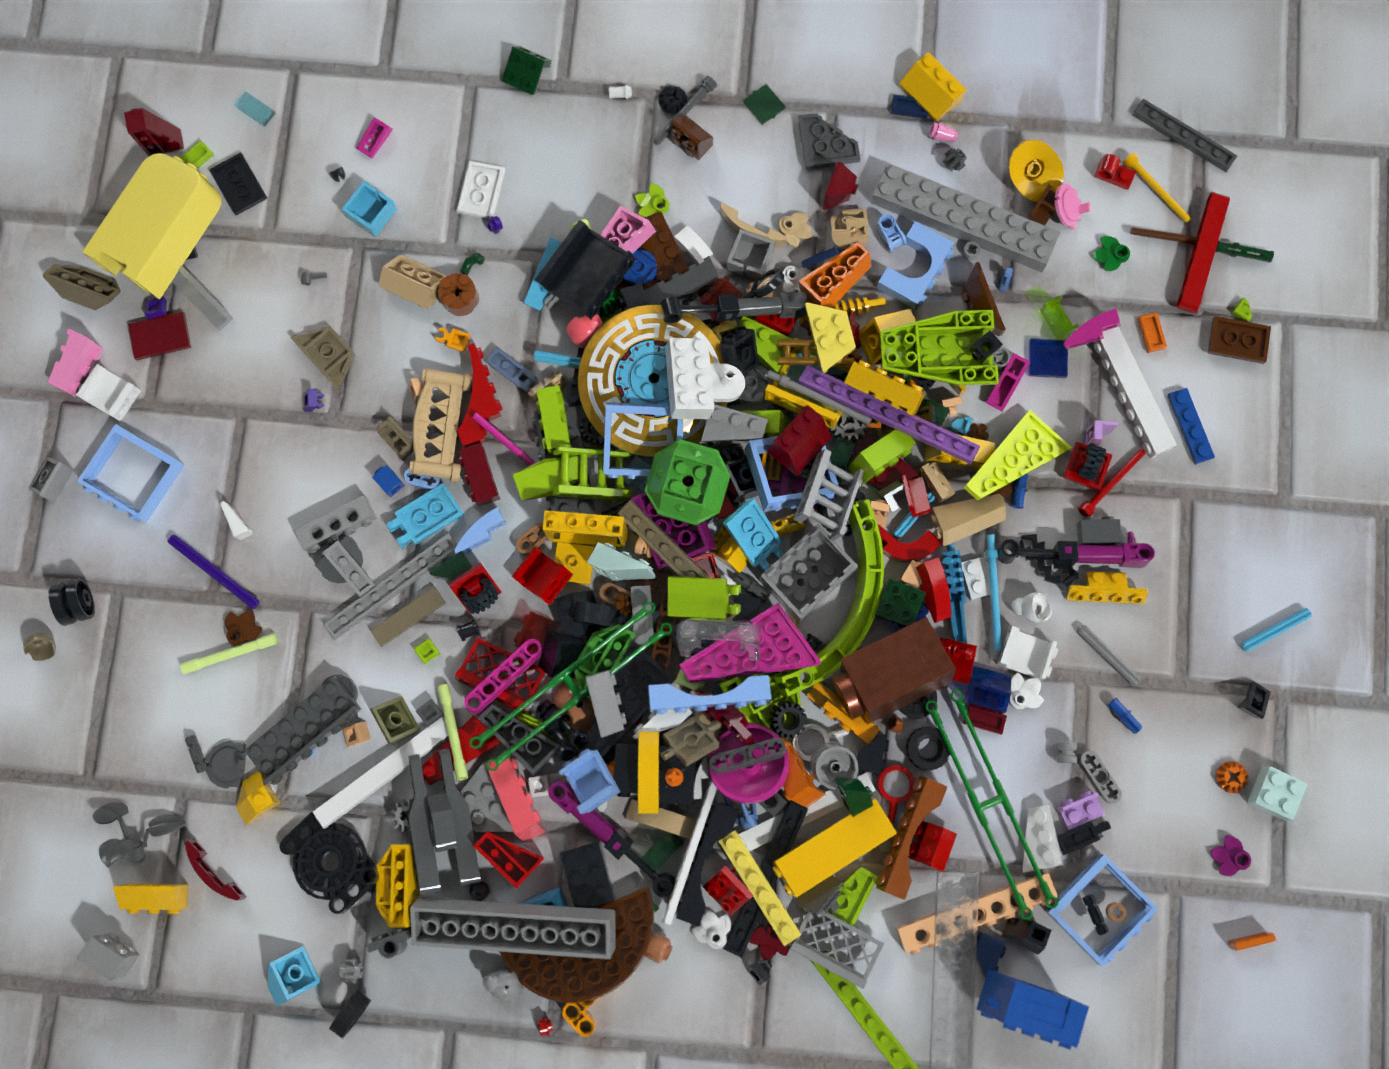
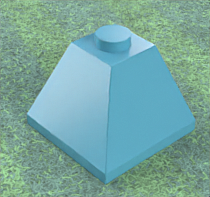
(291, 976)

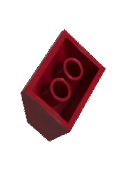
(801, 440)

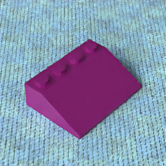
(690, 538)

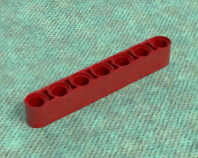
(1203, 252)

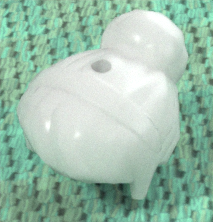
(1033, 607)

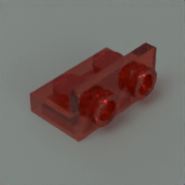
(721, 287)
(534, 628)

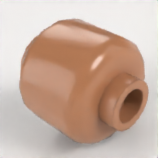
(659, 948)

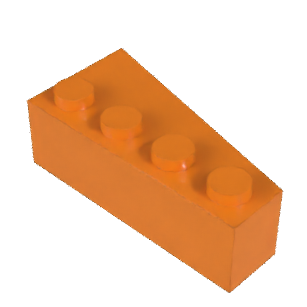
(835, 278)

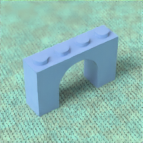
(912, 290)

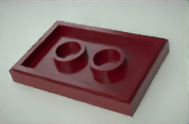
(159, 335)

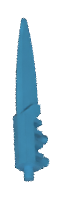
(956, 588)

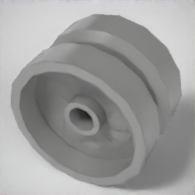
(824, 759)

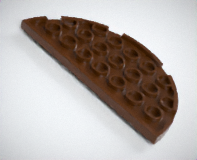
(583, 978)

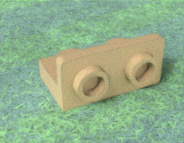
(936, 482)

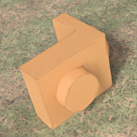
(880, 511)

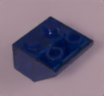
(988, 690)

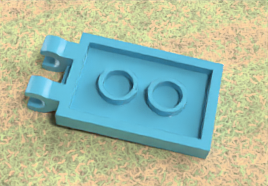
(425, 516)
(754, 534)

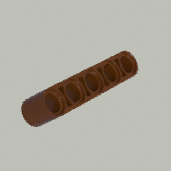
(664, 649)

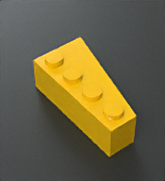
(884, 387)

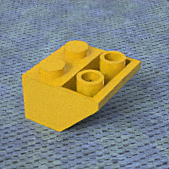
(728, 551)

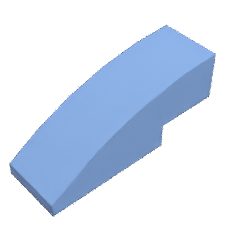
(480, 531)

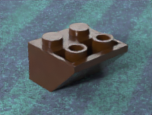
(690, 137)

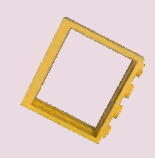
(585, 528)

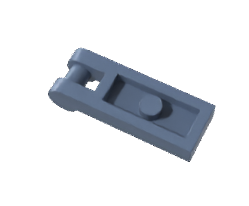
(511, 369)

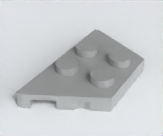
(485, 804)

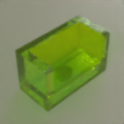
(1058, 319)

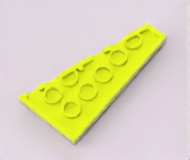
(1022, 451)

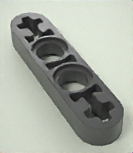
(748, 759)

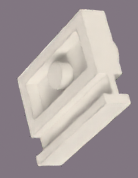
(977, 577)

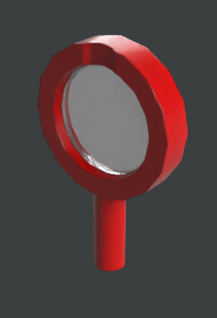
(895, 786)

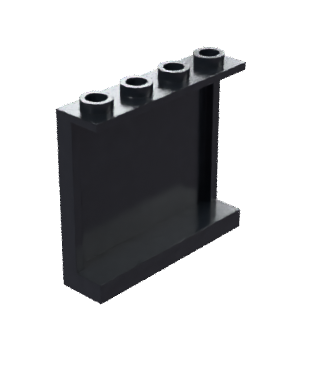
(585, 270)

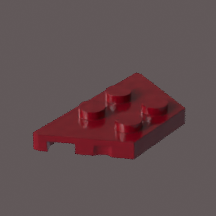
(890, 474)

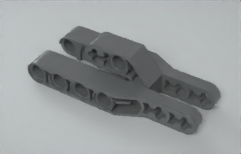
(449, 825)

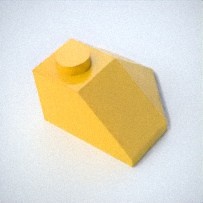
(255, 798)

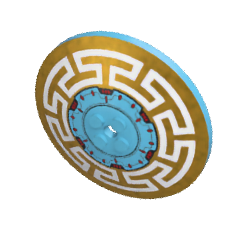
(618, 371)

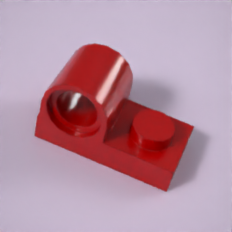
(1113, 173)

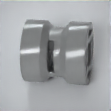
(1002, 358)
(1066, 754)

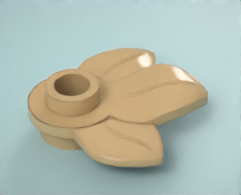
(797, 230)

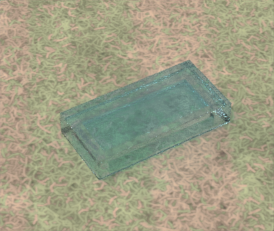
(255, 109)

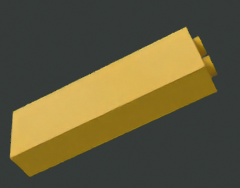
(832, 849)

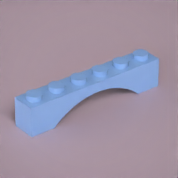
(667, 698)

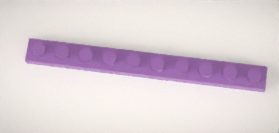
(889, 415)

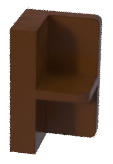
(1044, 207)

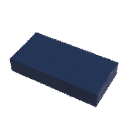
(907, 107)
(821, 256)

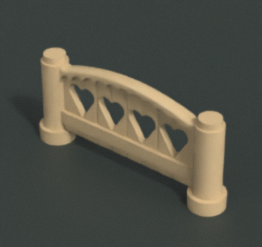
(452, 386)

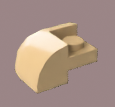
(850, 227)

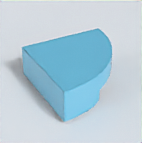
(961, 425)

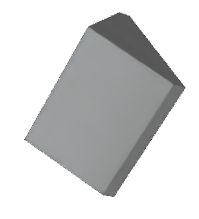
(51, 479)

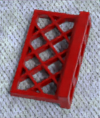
(473, 680)

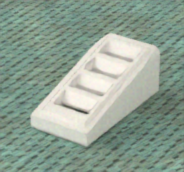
(236, 524)

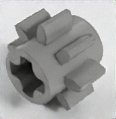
(351, 971)

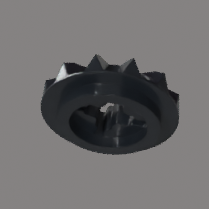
(674, 106)

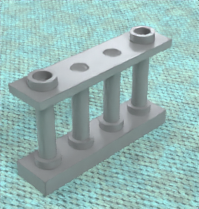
(811, 494)

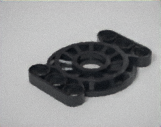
(309, 853)

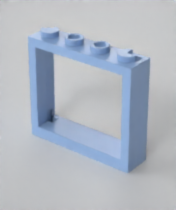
(103, 455)
(632, 473)
(792, 501)
(1119, 942)

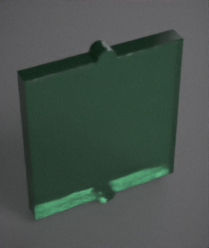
(764, 104)

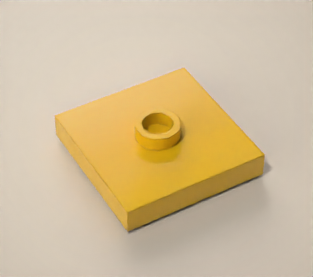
(575, 559)

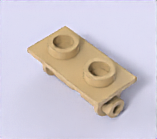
(553, 379)

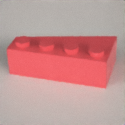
(516, 800)

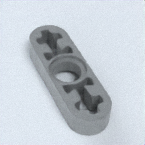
(1108, 778)

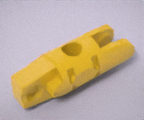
(782, 525)

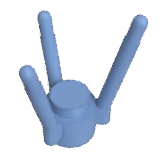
(746, 818)

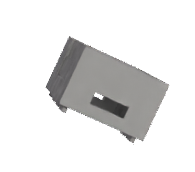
(812, 550)

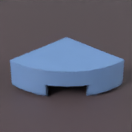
(1006, 276)

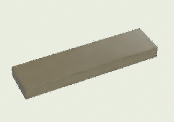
(408, 616)

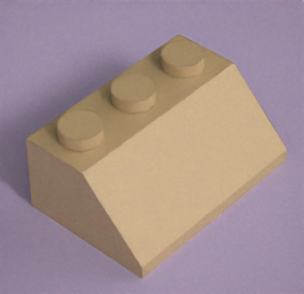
(411, 281)

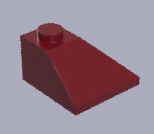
(840, 187)

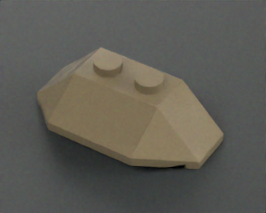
(82, 285)

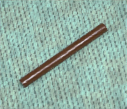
(1163, 235)

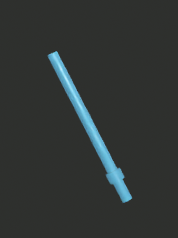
(991, 555)

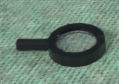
(766, 284)

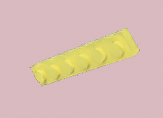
(760, 888)

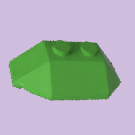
(606, 657)

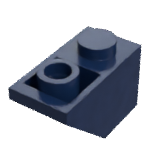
(988, 952)

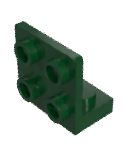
(524, 69)
(900, 603)

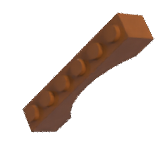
(895, 875)

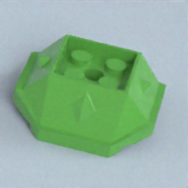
(685, 503)

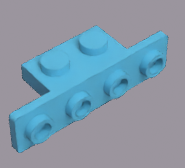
(535, 293)

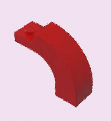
(909, 551)

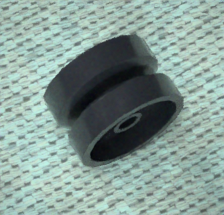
(71, 602)

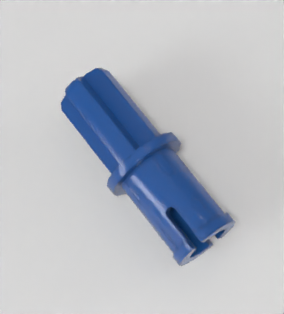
(1019, 492)
(1125, 716)

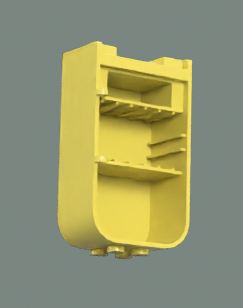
(155, 223)

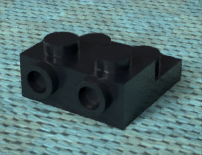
(740, 349)

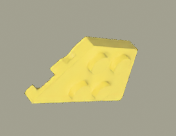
(830, 334)

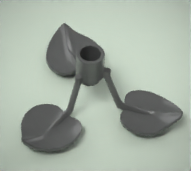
(115, 849)

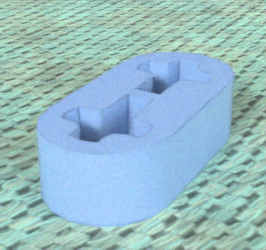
(420, 482)

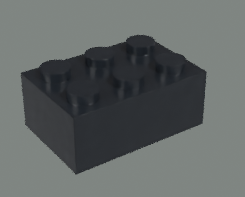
(588, 875)

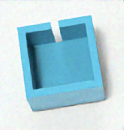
(368, 211)

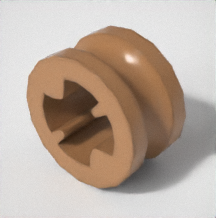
(1119, 907)

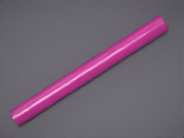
(503, 439)

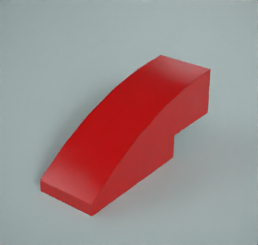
(936, 589)

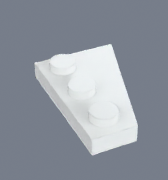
(1041, 840)

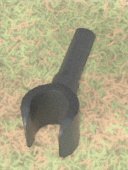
(306, 277)

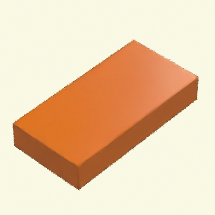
(1152, 332)
(1252, 940)

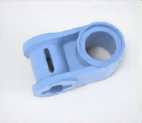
(892, 236)

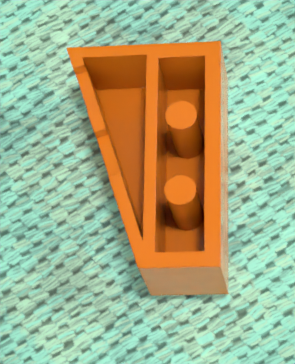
(798, 783)

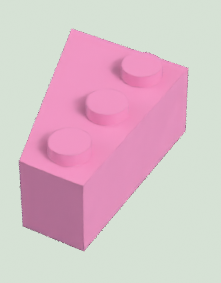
(75, 363)

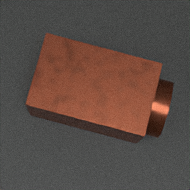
(893, 672)

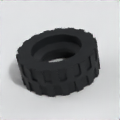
(913, 751)
(350, 1014)

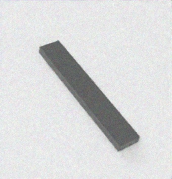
(1184, 135)

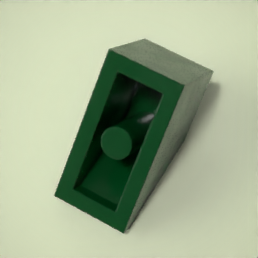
(854, 795)

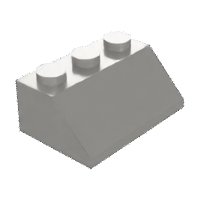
(605, 702)

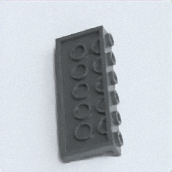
(565, 504)
(303, 730)

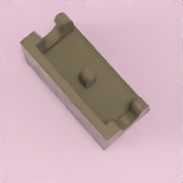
(396, 438)

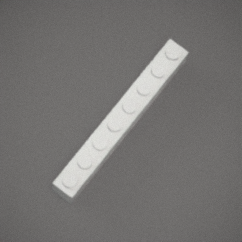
(1134, 393)

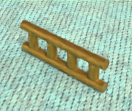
(805, 359)

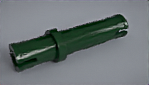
(1265, 255)

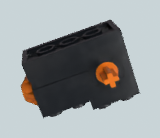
(675, 779)

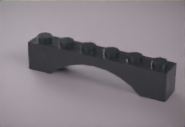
(720, 823)

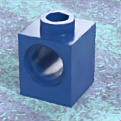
(388, 480)

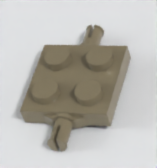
(691, 740)

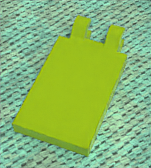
(701, 597)

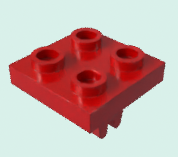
(728, 890)

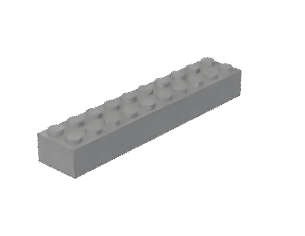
(965, 217)
(513, 927)

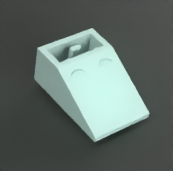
(618, 565)

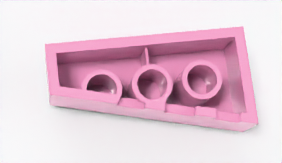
(628, 230)

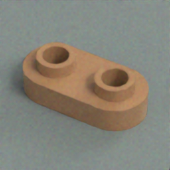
(532, 538)
(616, 590)

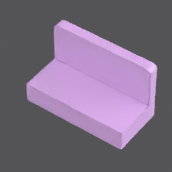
(1094, 432)

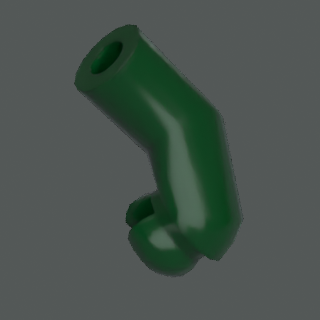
(470, 261)

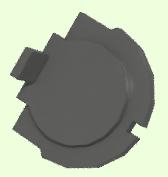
(329, 571)
(227, 764)
(821, 896)

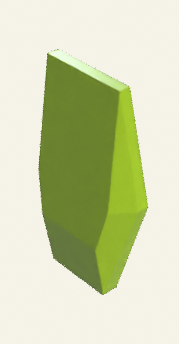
(543, 476)

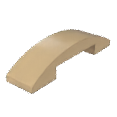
(731, 217)
(665, 821)

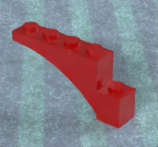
(481, 401)

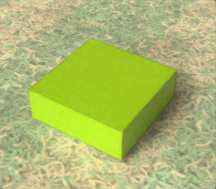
(426, 651)

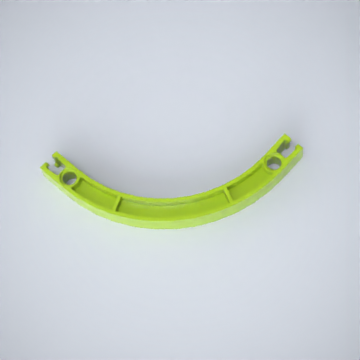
(863, 607)

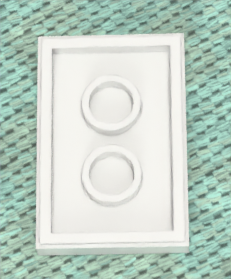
(480, 190)

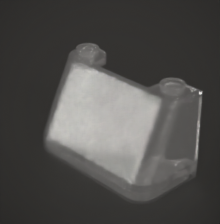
(694, 629)

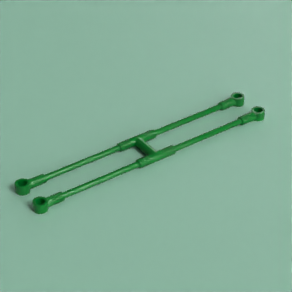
(564, 676)
(1000, 798)

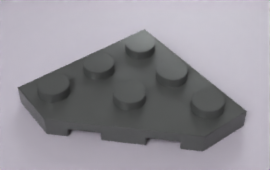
(825, 143)

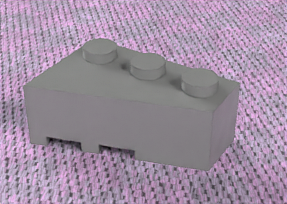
(731, 424)

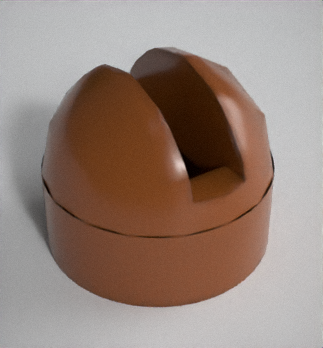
(895, 724)

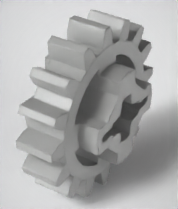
(849, 431)

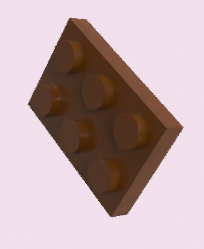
(1239, 339)

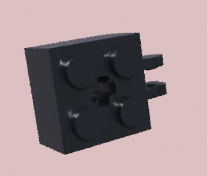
(741, 482)

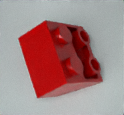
(932, 845)

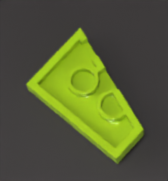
(854, 895)

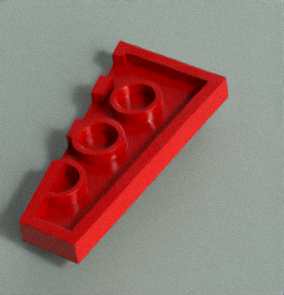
(470, 729)

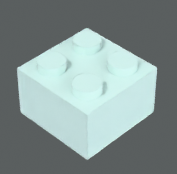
(1277, 793)

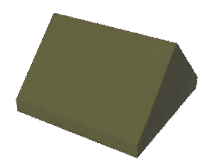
(395, 720)

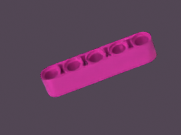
(499, 685)

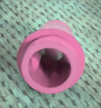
(942, 133)

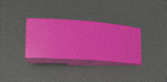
(1093, 329)
(1008, 382)

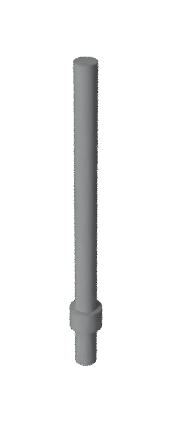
(786, 381)

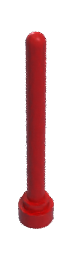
(1087, 508)

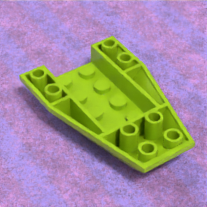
(940, 348)

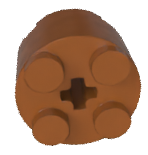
(454, 285)

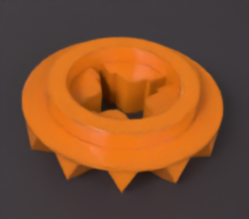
(1223, 777)

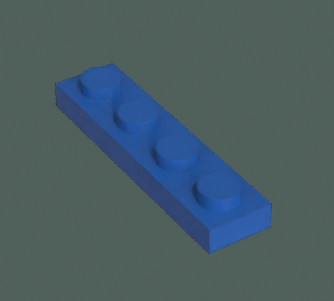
(1191, 426)

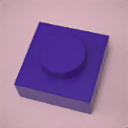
(155, 307)

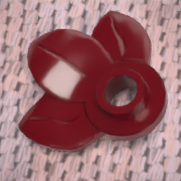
(855, 329)
(769, 943)

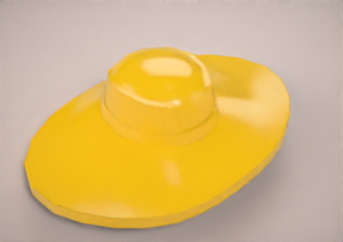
(1034, 167)

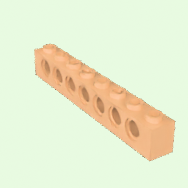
(907, 931)

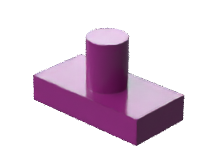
(781, 486)

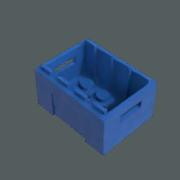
(1032, 1009)

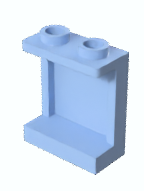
(590, 780)

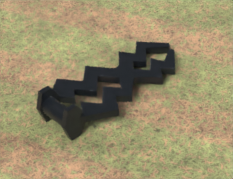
(1063, 585)

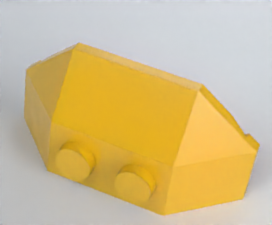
(396, 885)

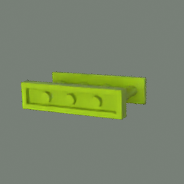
(583, 490)

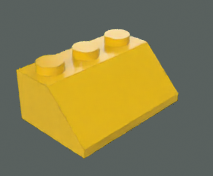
(932, 87)
(152, 897)

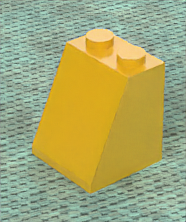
(870, 333)

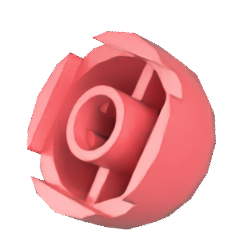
(583, 329)

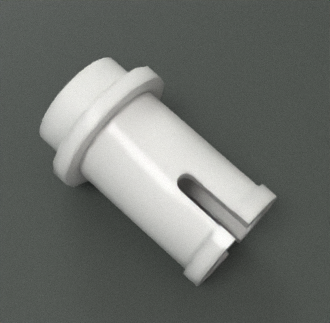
(620, 92)

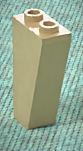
(967, 517)

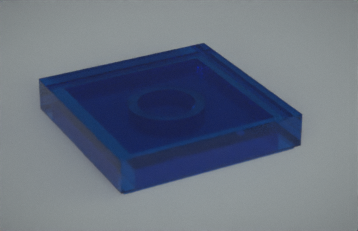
(1048, 358)

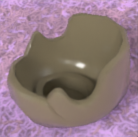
(39, 646)

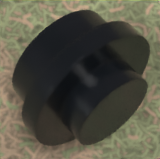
(479, 891)

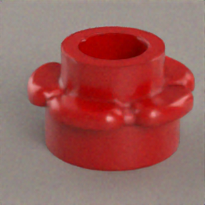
(544, 1026)

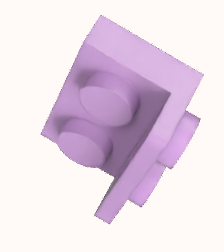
(1080, 810)

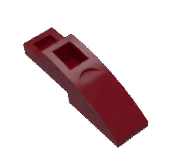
(730, 717)

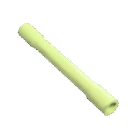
(199, 663)
(459, 762)

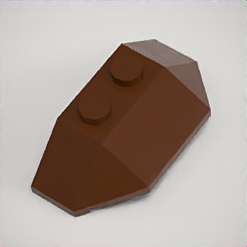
(979, 297)

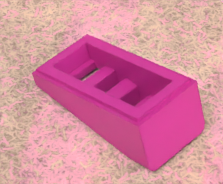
(369, 134)

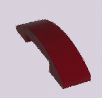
(195, 855)

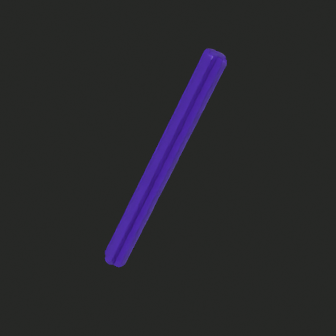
(213, 571)

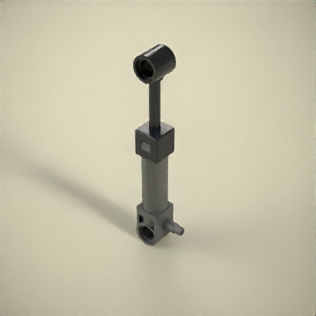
(730, 307)

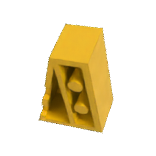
(938, 456)

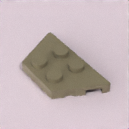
(327, 353)

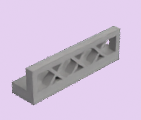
(201, 299)

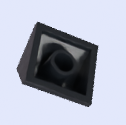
(559, 653)

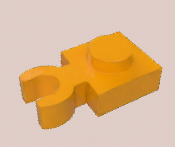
(455, 340)

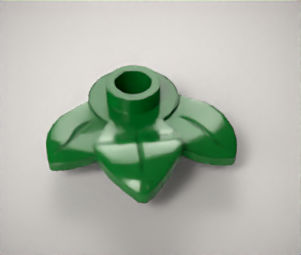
(1109, 255)

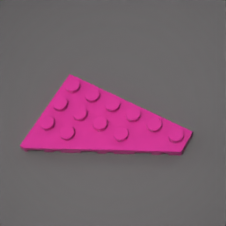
(780, 650)

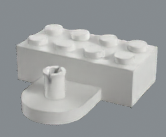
(696, 382)

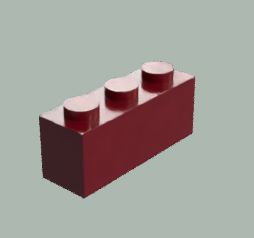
(478, 474)

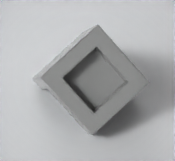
(892, 494)

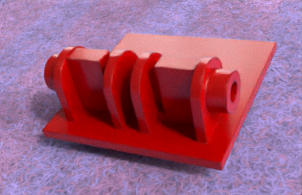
(962, 657)

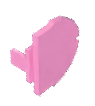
(1069, 205)

